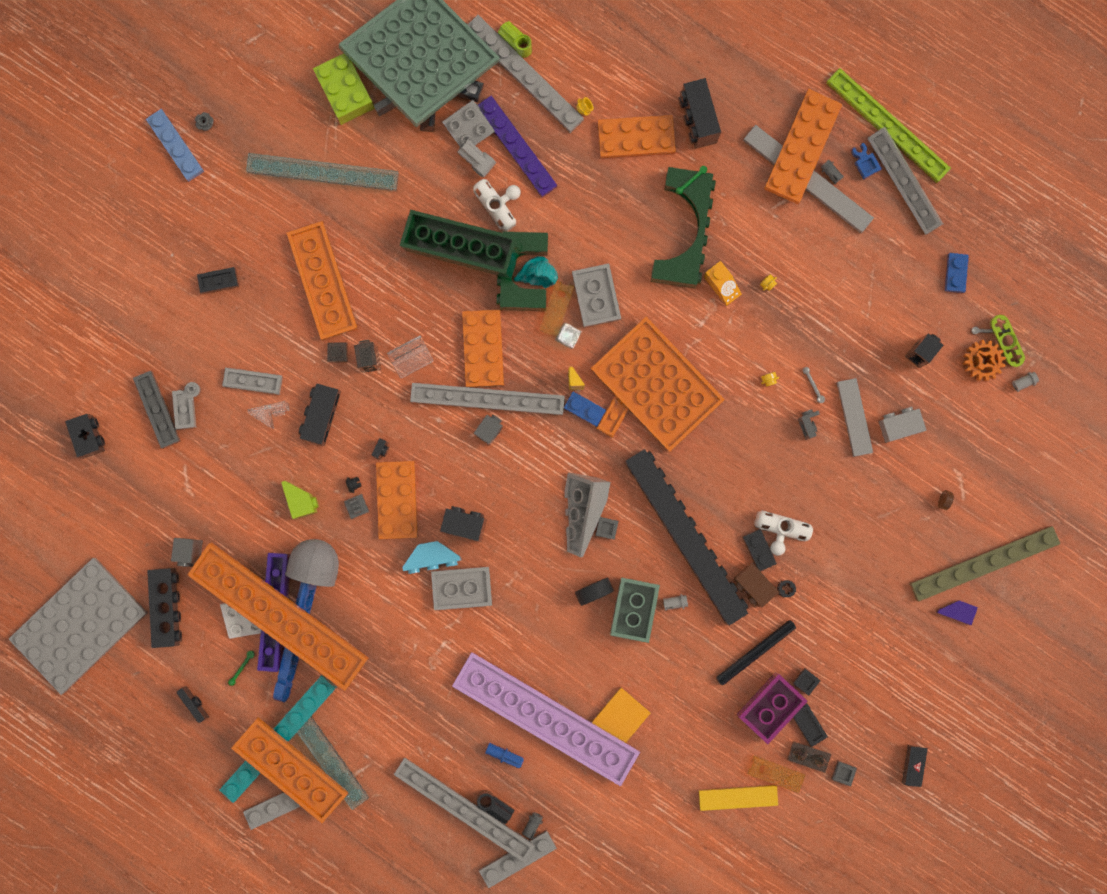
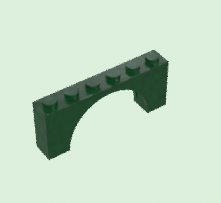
(685, 268)

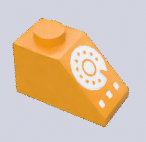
(722, 283)

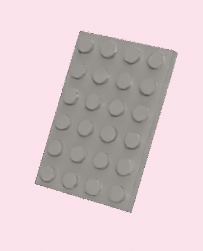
(78, 626)

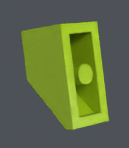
(299, 501)

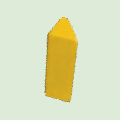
(575, 381)

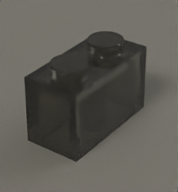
(367, 356)

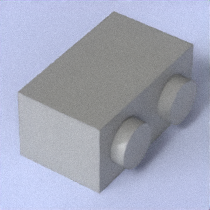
(902, 425)

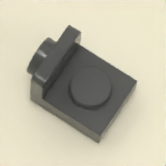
(808, 427)

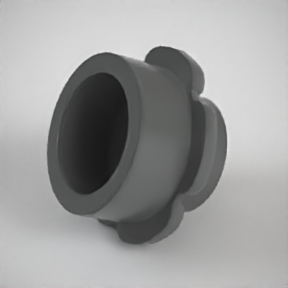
(204, 126)

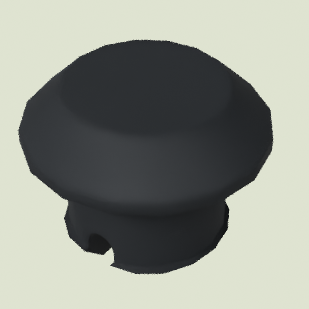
(352, 484)

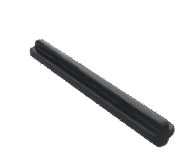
(756, 652)

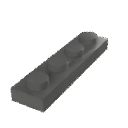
(156, 409)

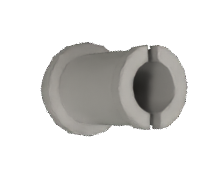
(1025, 381)
(675, 602)

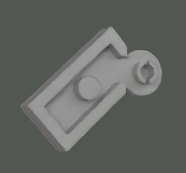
(184, 406)

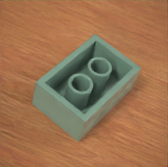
(634, 610)

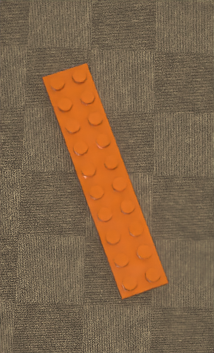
(278, 616)

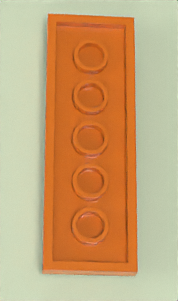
(803, 146)
(322, 280)
(289, 770)

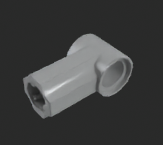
(480, 161)

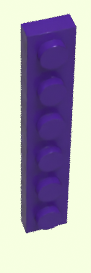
(517, 147)

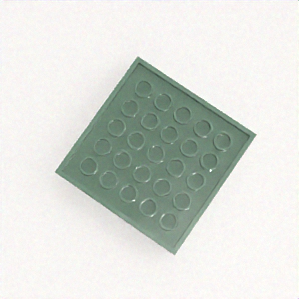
(419, 55)

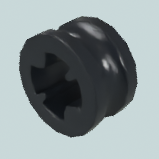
(782, 592)

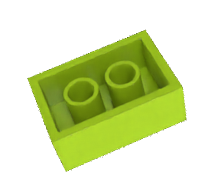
(343, 88)

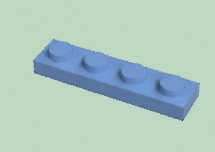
(175, 145)

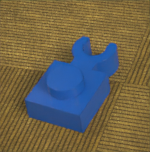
(866, 164)

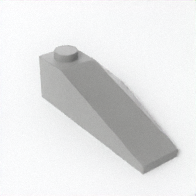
(585, 505)

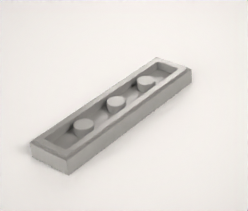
(854, 417)

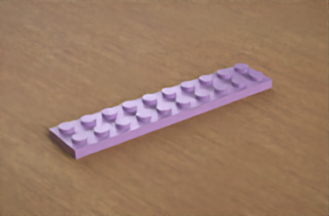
(546, 719)

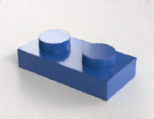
(956, 273)
(584, 409)

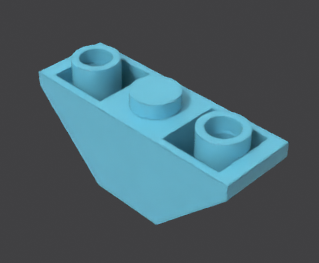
(430, 556)

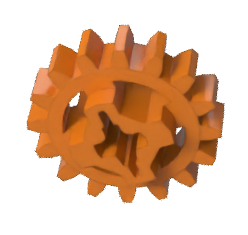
(977, 356)

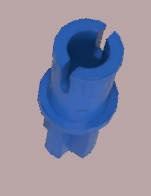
(504, 755)

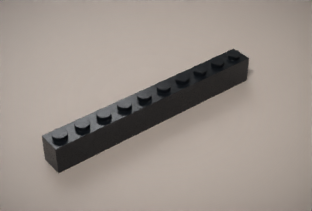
(686, 537)

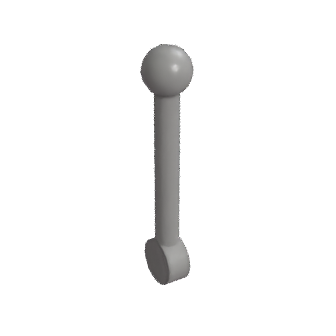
(975, 330)
(820, 399)

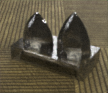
(809, 756)

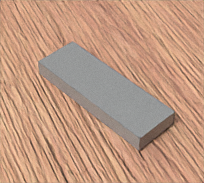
(252, 381)

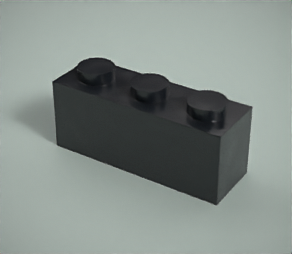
(319, 414)

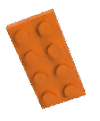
(636, 136)
(483, 348)
(396, 500)

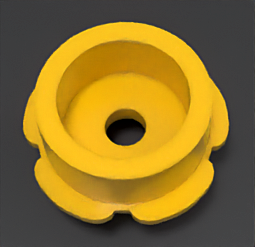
(584, 106)
(768, 283)
(769, 379)

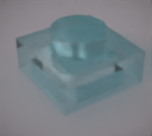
(568, 335)

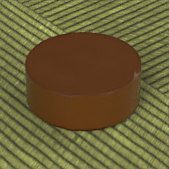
(946, 500)

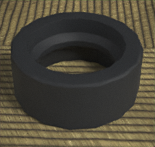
(594, 591)

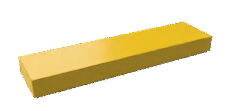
(738, 797)

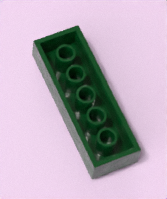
(461, 243)

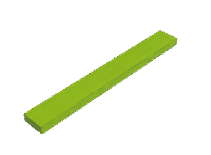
(880, 118)

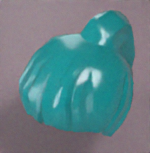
(538, 272)

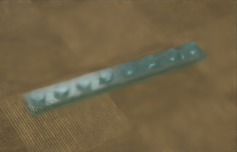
(322, 172)

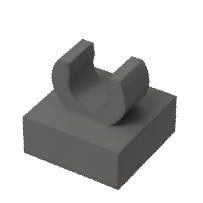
(356, 506)

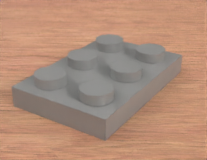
(596, 295)
(461, 588)

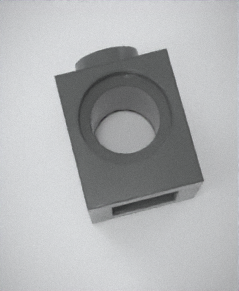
(489, 429)

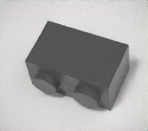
(186, 551)

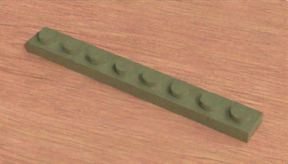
(985, 563)

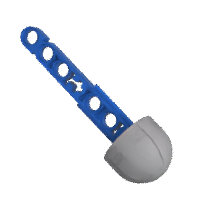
(313, 565)

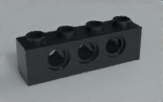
(158, 617)

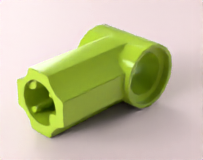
(515, 39)

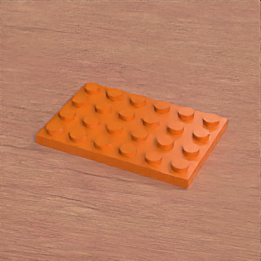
(657, 384)

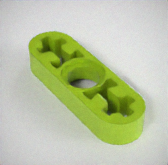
(1018, 351)

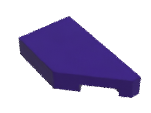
(959, 611)

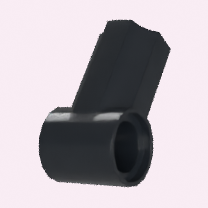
(496, 807)

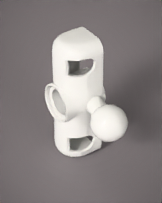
(489, 195)
(794, 529)

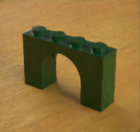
(517, 298)

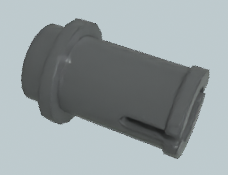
(832, 172)
(532, 825)

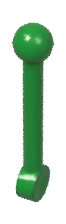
(703, 169)
(250, 654)

